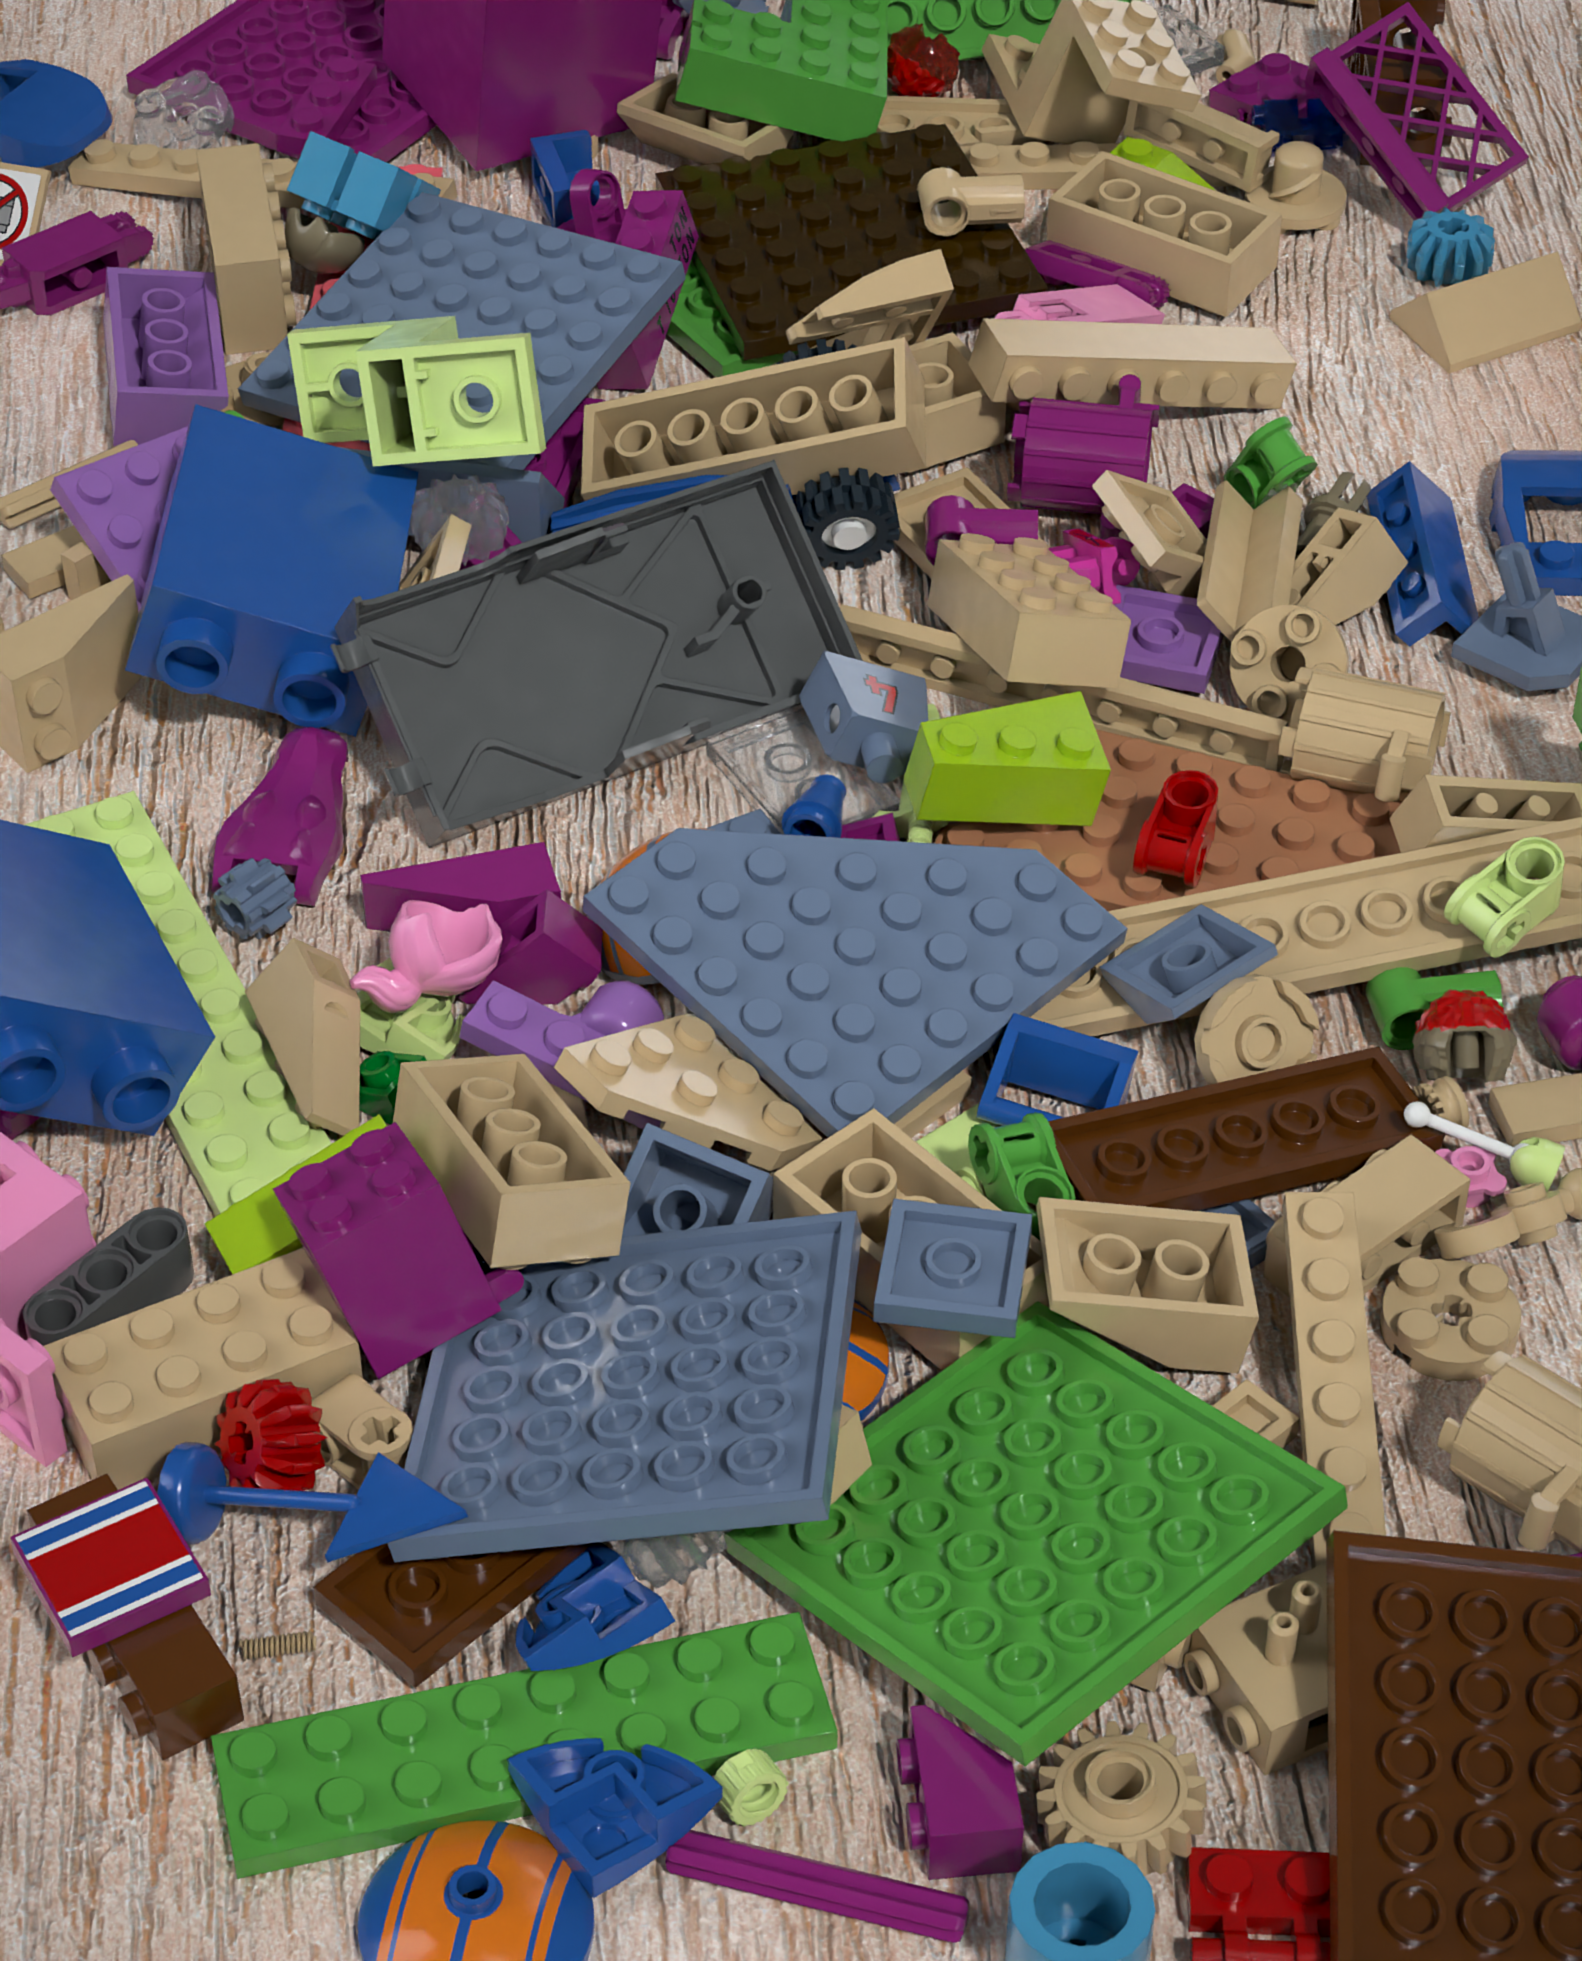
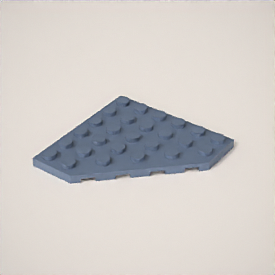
(853, 961)

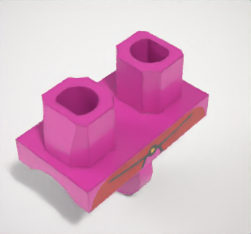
(1102, 561)

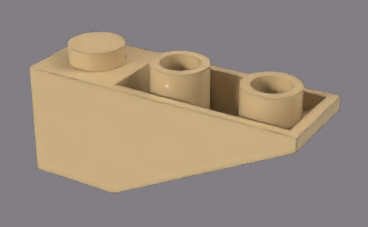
(314, 1032)

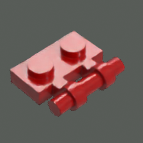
(1258, 1894)

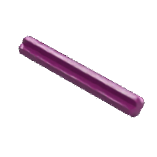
(819, 1885)

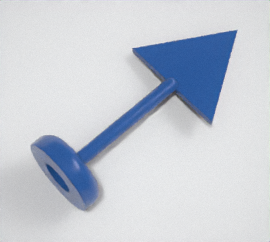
(383, 1510)

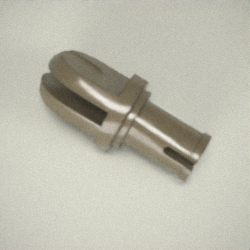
(1323, 506)

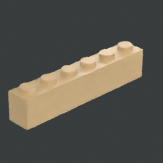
(1172, 361)

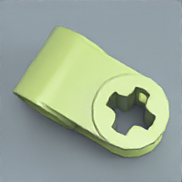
(1502, 902)

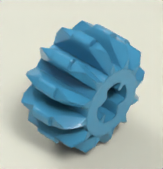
(1450, 247)

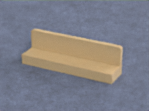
(1248, 557)

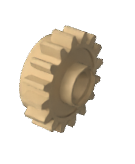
(1124, 1796)

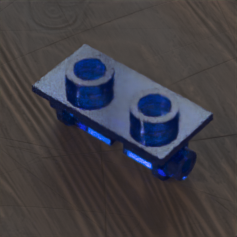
(1283, 118)

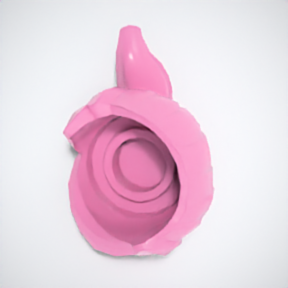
(433, 955)

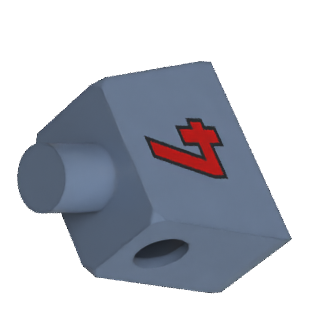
(865, 713)

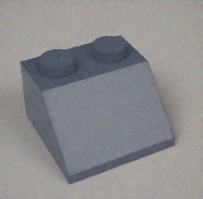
(690, 1187)

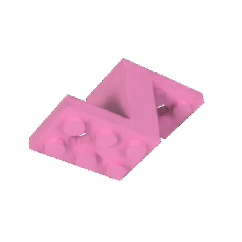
(40, 1237)

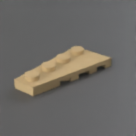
(967, 118)

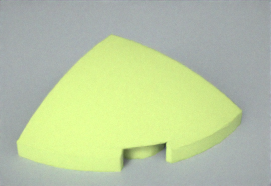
(420, 1030)

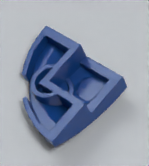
(590, 1613)
(609, 1807)

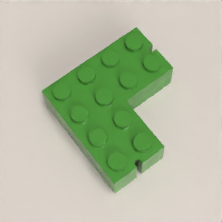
(805, 72)

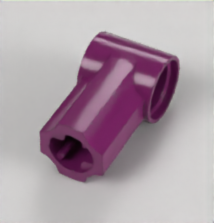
(954, 515)

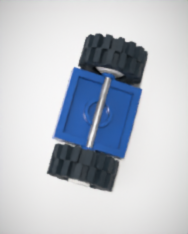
(848, 513)

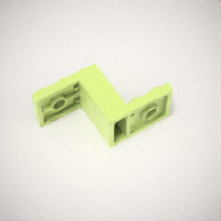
(416, 390)

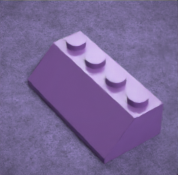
(161, 350)

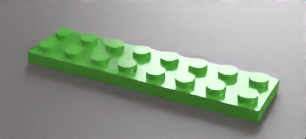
(441, 1754)

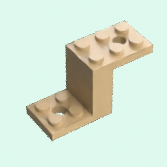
(1088, 70)

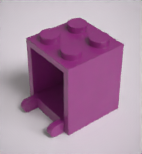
(391, 1249)

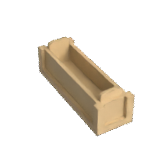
(1206, 141)

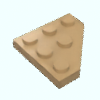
(691, 1085)

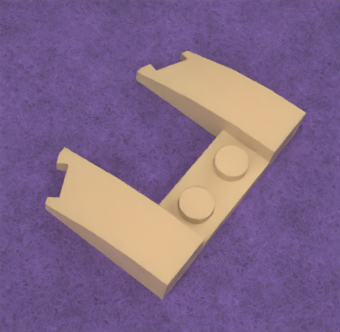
(882, 305)

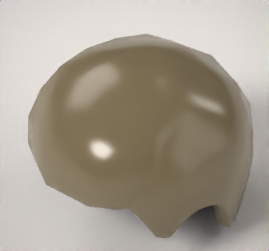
(319, 245)

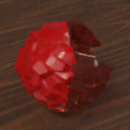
(921, 64)

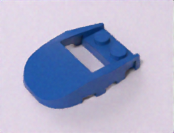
(47, 113)
(1547, 474)

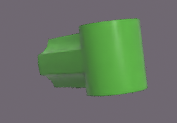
(1402, 996)

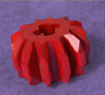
(271, 1436)

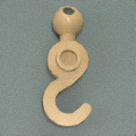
(1526, 1216)

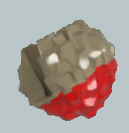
(1464, 1037)

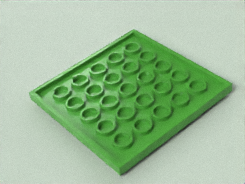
(1042, 1530)

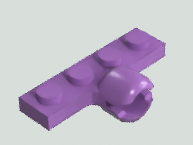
(514, 1024)

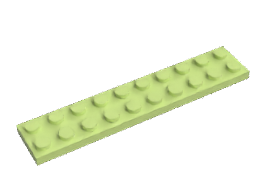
(236, 1109)

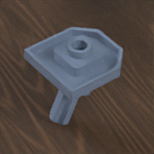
(1525, 631)

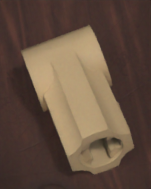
(971, 200)

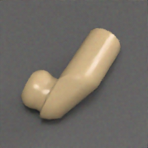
(1237, 53)

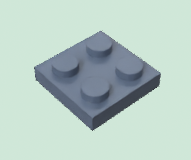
(953, 1268)

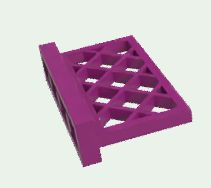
(1374, 130)

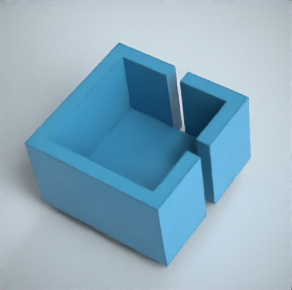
(353, 187)

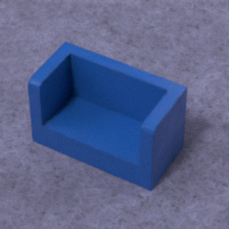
(554, 166)

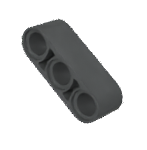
(125, 1272)

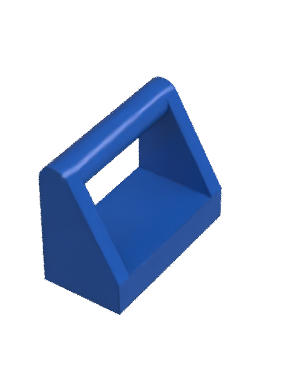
(1058, 1065)

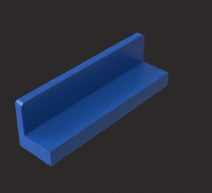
(1425, 530)

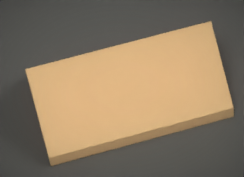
(693, 130)
(1492, 314)

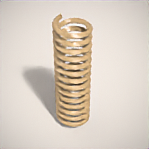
(271, 1644)

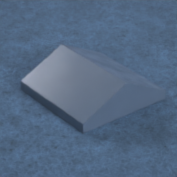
(1185, 964)

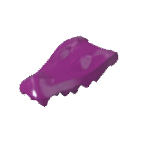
(291, 814)

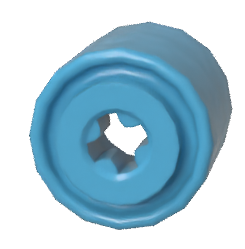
(1080, 1907)

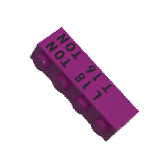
(661, 226)

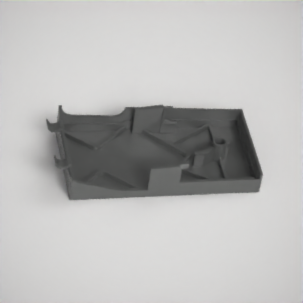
(592, 650)

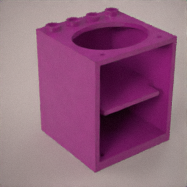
(520, 67)

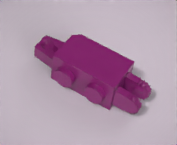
(69, 261)

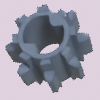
(255, 898)

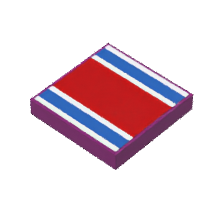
(110, 1566)

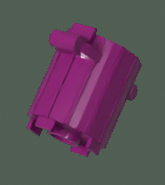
(1071, 443)

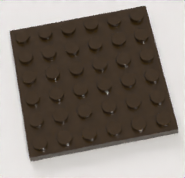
(820, 217)

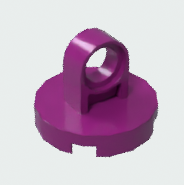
(604, 218)

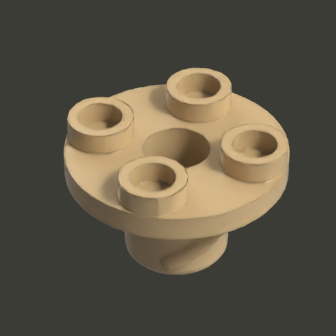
(1301, 189)
(1274, 648)

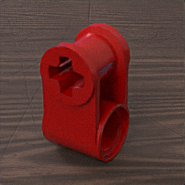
(1179, 828)

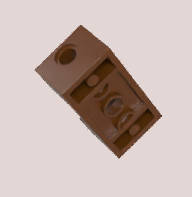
(1432, 12)

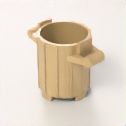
(1363, 733)
(1524, 1448)

